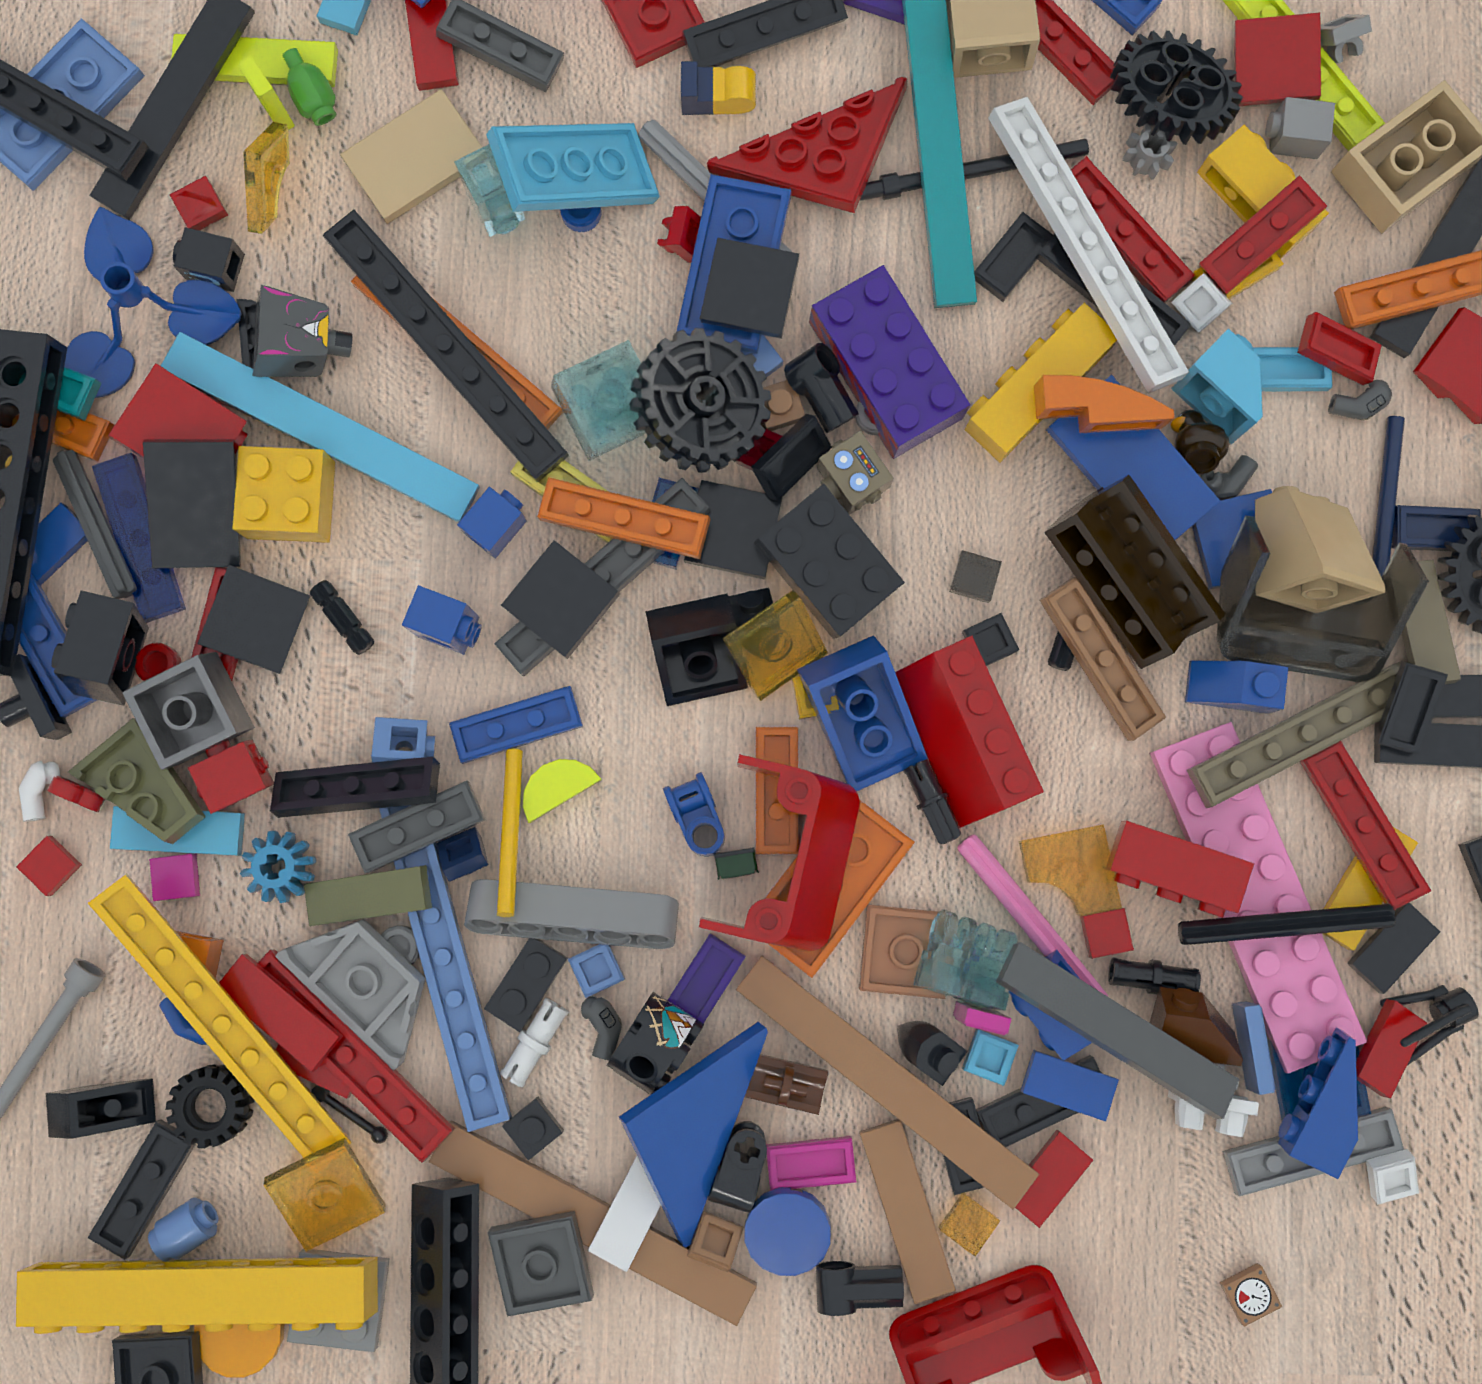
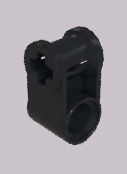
(740, 1172)

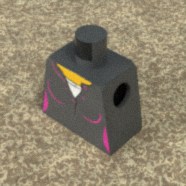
(294, 336)

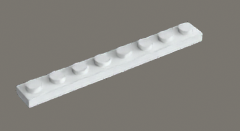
(1088, 245)

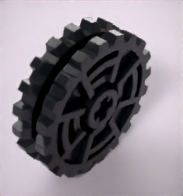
(670, 392)

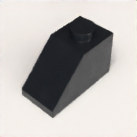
(100, 1108)

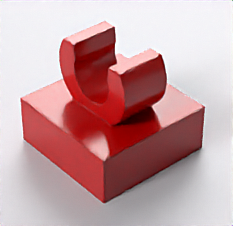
(682, 232)

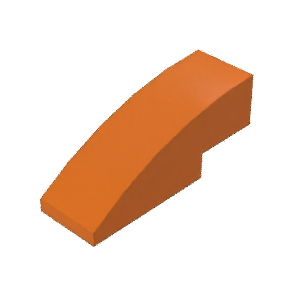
(1098, 404)

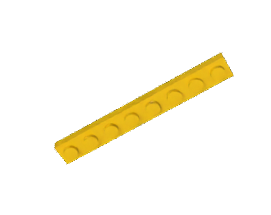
(216, 1017)

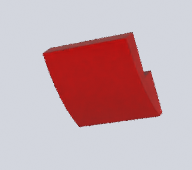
(1455, 364)

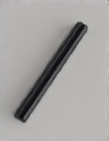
(1286, 924)

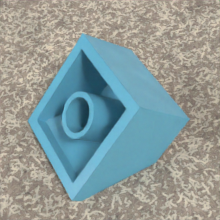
(1225, 385)

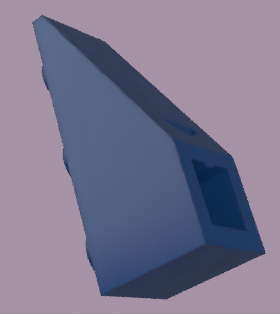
(1326, 1116)

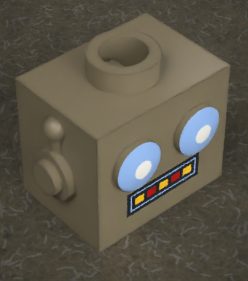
(854, 472)

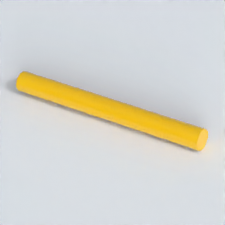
(509, 833)

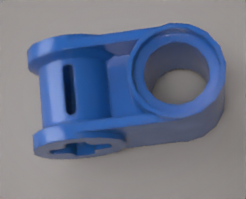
(695, 812)

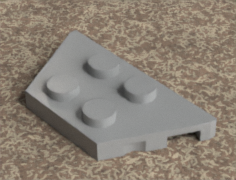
(362, 985)

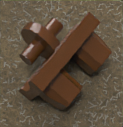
(787, 1084)

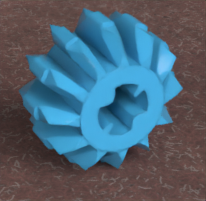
(287, 879)

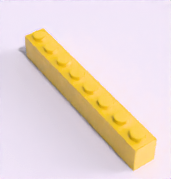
(197, 1294)

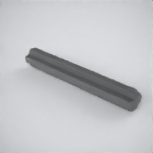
(94, 524)

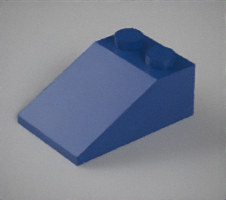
(873, 727)

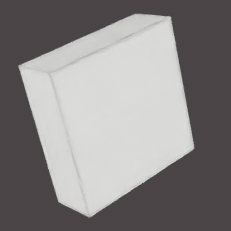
(1201, 302)
(1392, 1176)

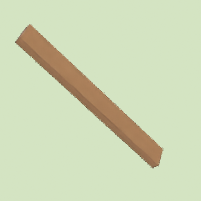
(888, 1082)
(545, 1194)

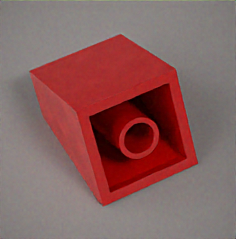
(174, 410)

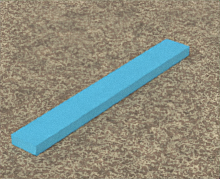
(320, 427)

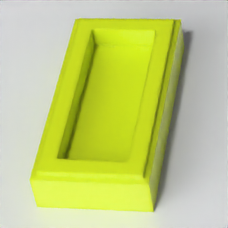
(264, 92)

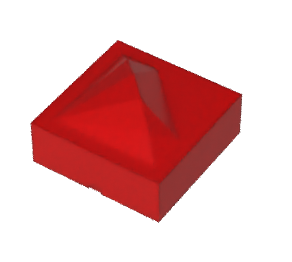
(199, 204)

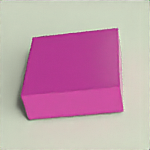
(174, 877)

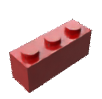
(1179, 868)

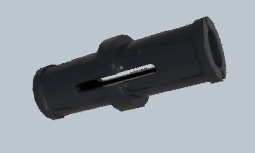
(1152, 975)

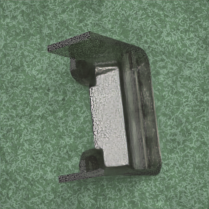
(1335, 643)

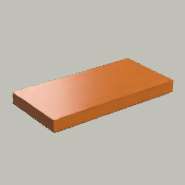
(872, 858)

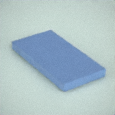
(85, 71)

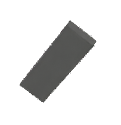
(499, 44)
(416, 827)

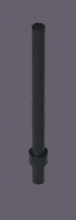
(892, 185)

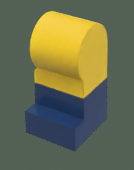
(717, 89)

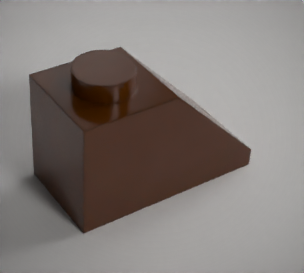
(1197, 1024)

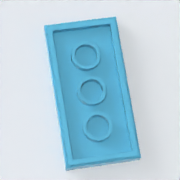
(572, 166)

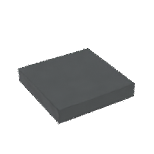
(541, 1263)

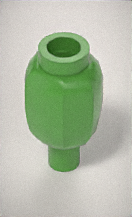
(309, 89)

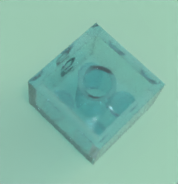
(598, 397)

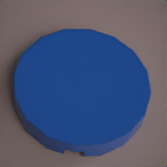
(787, 1231)

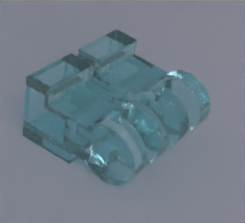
(946, 964)

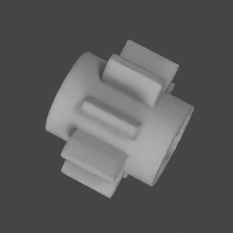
(1149, 152)

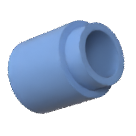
(183, 1229)

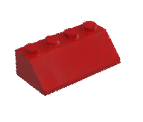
(967, 733)

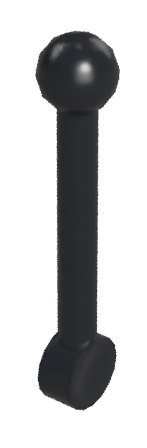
(378, 1134)

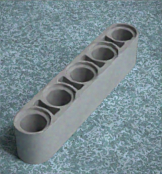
(576, 915)

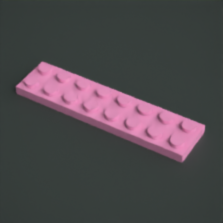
(1284, 975)

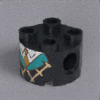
(655, 1044)

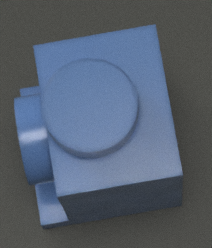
(395, 733)

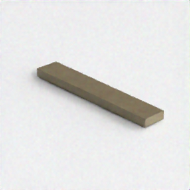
(1293, 739)

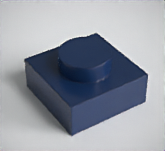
(462, 854)

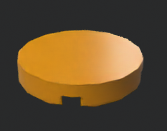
(239, 1350)

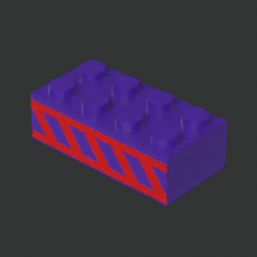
(889, 361)

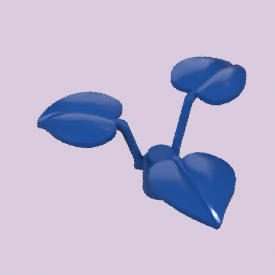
(113, 255)

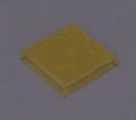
(775, 645)
(324, 1194)

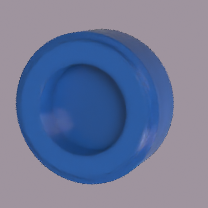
(581, 218)

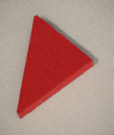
(822, 155)

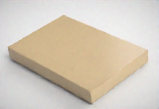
(411, 156)

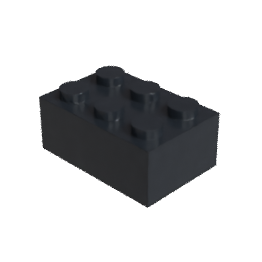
(829, 562)

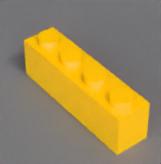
(1010, 413)

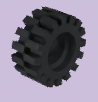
(185, 1114)

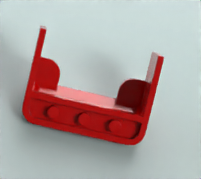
(820, 864)
(991, 1331)

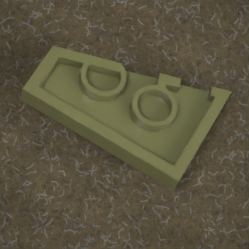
(130, 777)

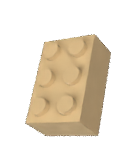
(1411, 156)

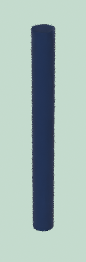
(1388, 492)

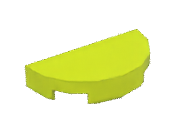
(556, 784)

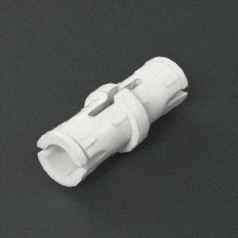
(534, 1042)

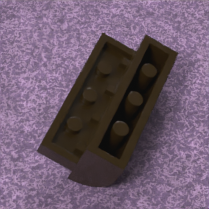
(1134, 571)

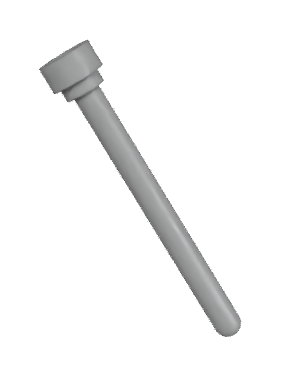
(80, 980)

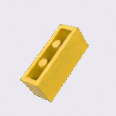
(1249, 177)

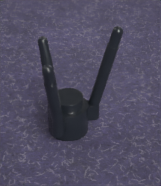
(1449, 1012)

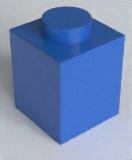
(493, 521)

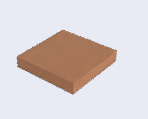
(894, 949)

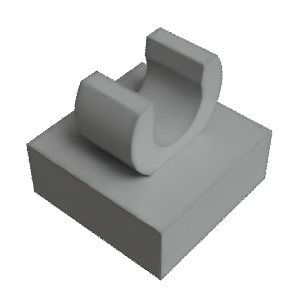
(1345, 31)

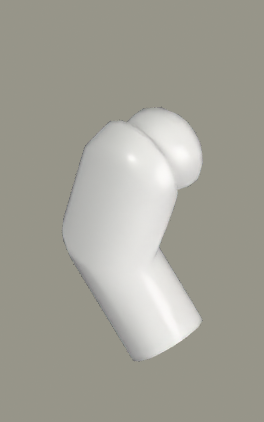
(32, 787)

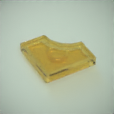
(264, 170)
(1076, 866)

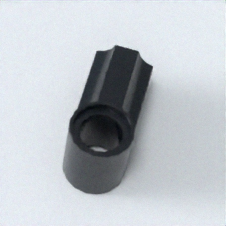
(816, 378)
(848, 1287)

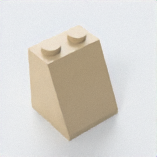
(992, 36)
(1314, 553)

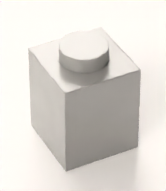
(1301, 127)

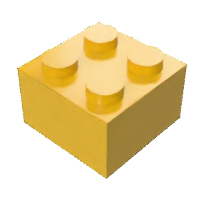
(284, 494)

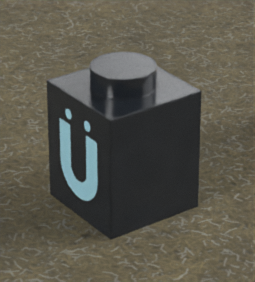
(208, 258)

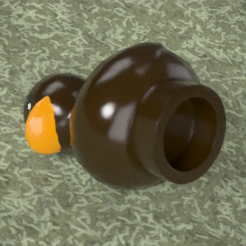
(1199, 442)

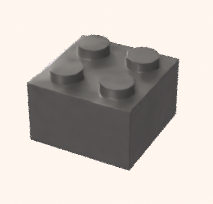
(188, 709)

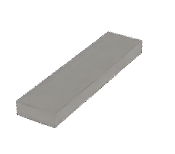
(1268, 1165)

